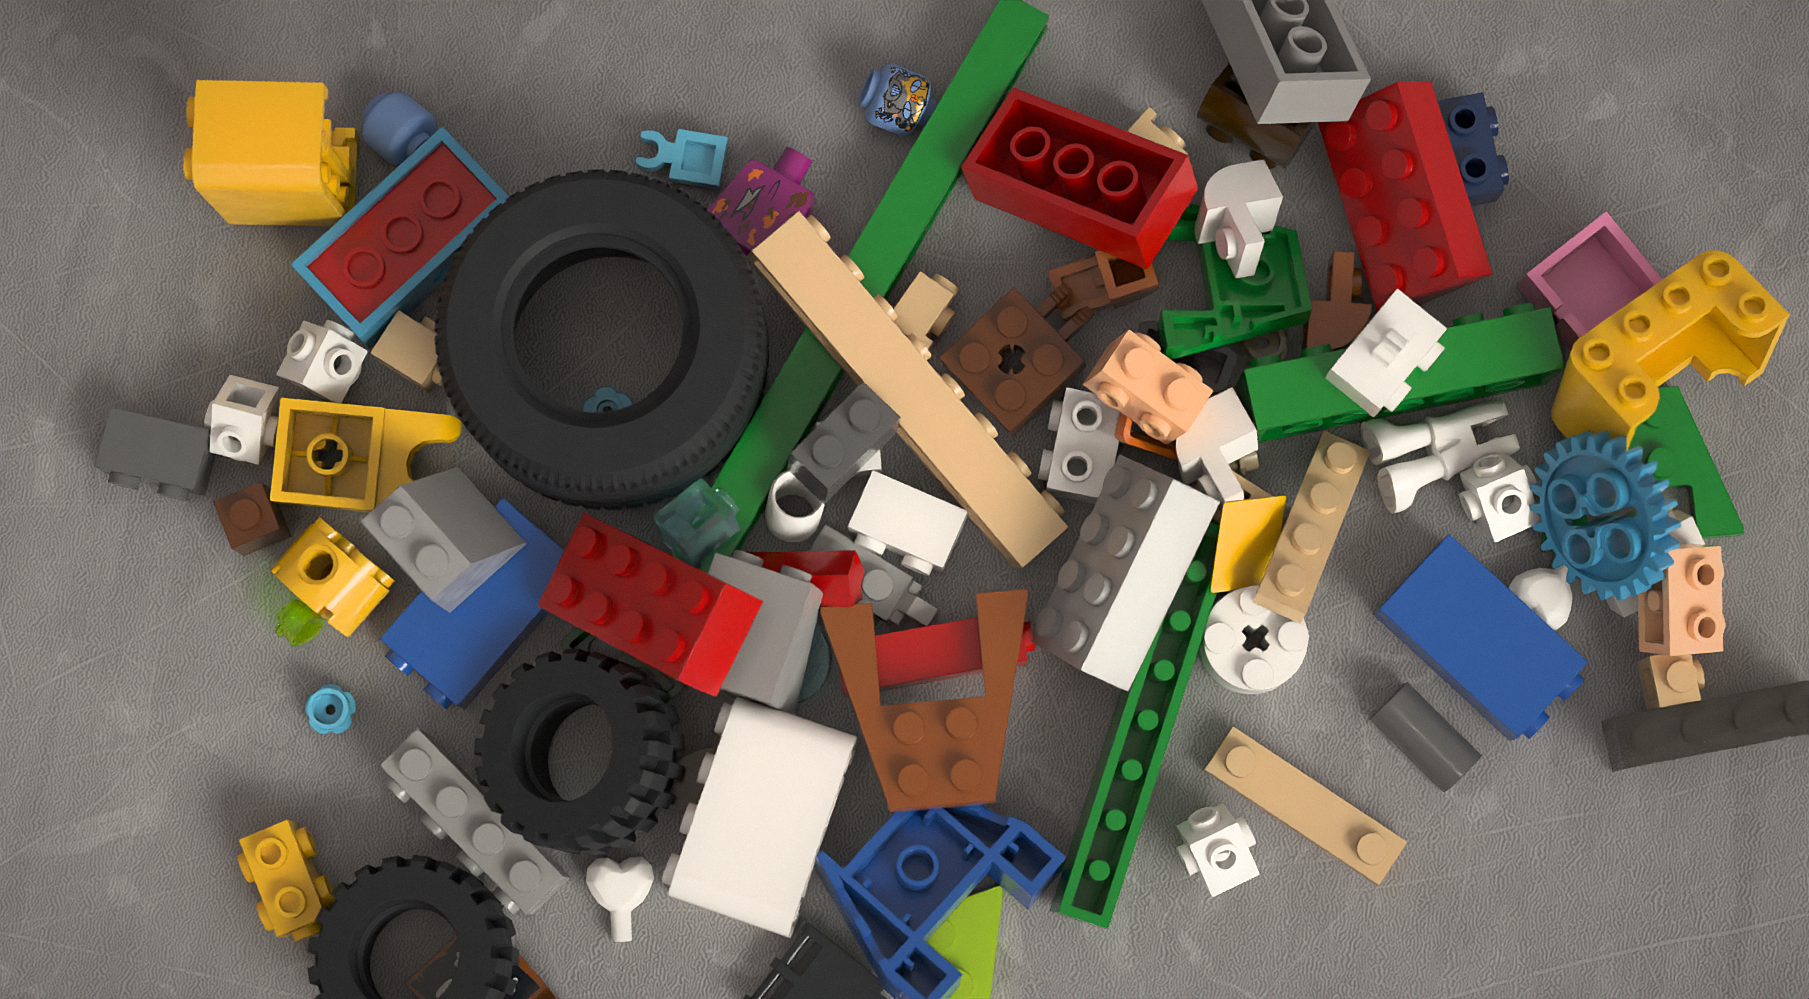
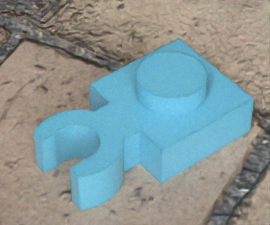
(693, 158)

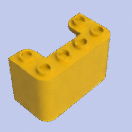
(270, 153)
(1697, 316)

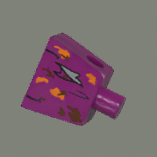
(764, 199)

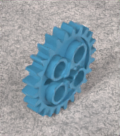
(1596, 478)

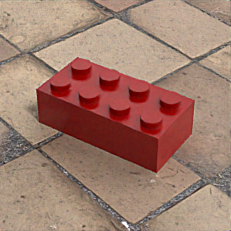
(1080, 177)
(1405, 195)
(650, 604)

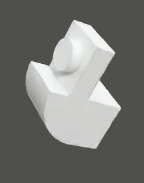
(1236, 210)
(1212, 442)

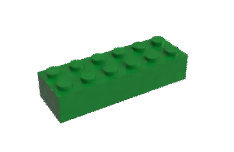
(1477, 363)

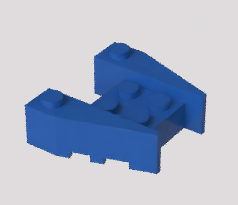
(916, 878)

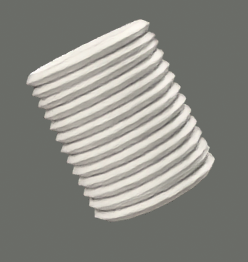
(787, 526)

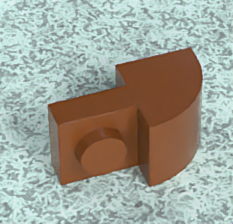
(1103, 283)
(1338, 319)

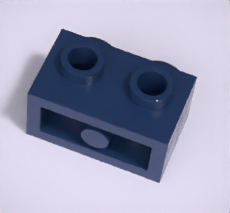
(1471, 136)

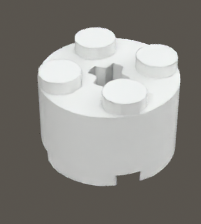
(1251, 671)

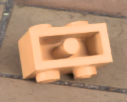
(1148, 386)
(1685, 607)

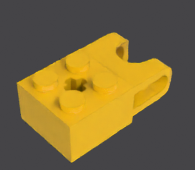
(375, 449)

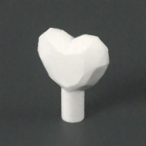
(1545, 593)
(620, 890)

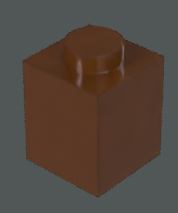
(251, 519)

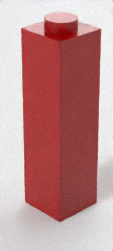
(934, 654)

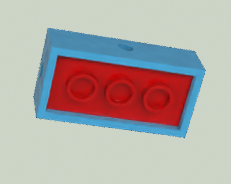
(400, 237)

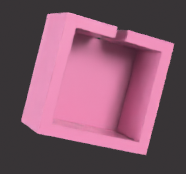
(1589, 279)

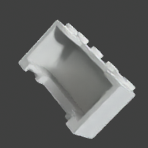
(760, 815)

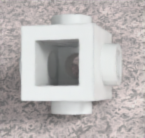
(323, 360)
(243, 419)
(1499, 496)
(1217, 848)

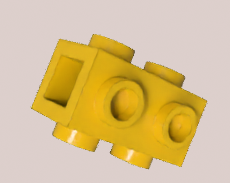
(286, 879)

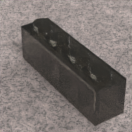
(1707, 726)

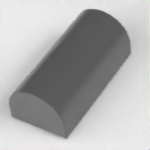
(1426, 737)

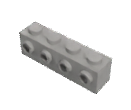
(458, 808)

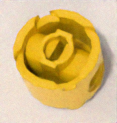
(332, 576)

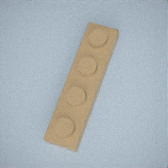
(1311, 527)

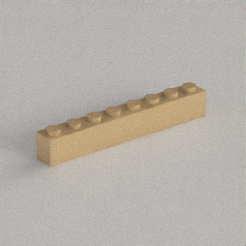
(933, 420)

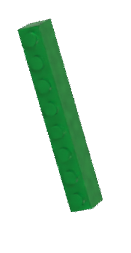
(1135, 751)

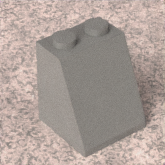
(444, 535)
(780, 638)

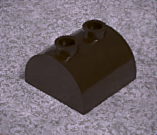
(1231, 119)

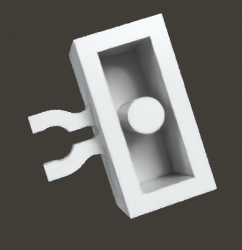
(1386, 353)

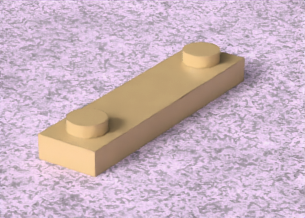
(1305, 806)

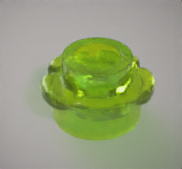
(298, 623)

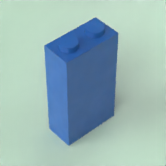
(1482, 640)
(472, 642)

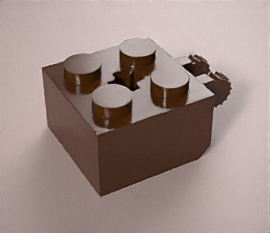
(1047, 358)

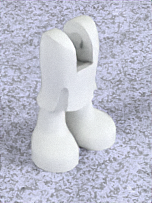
(1448, 445)

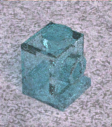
(697, 522)

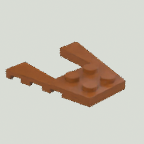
(939, 748)

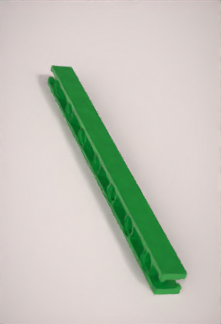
(882, 254)

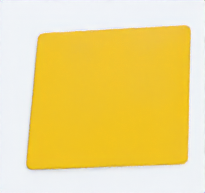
(1246, 542)

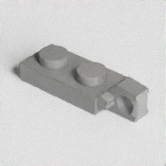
(883, 584)

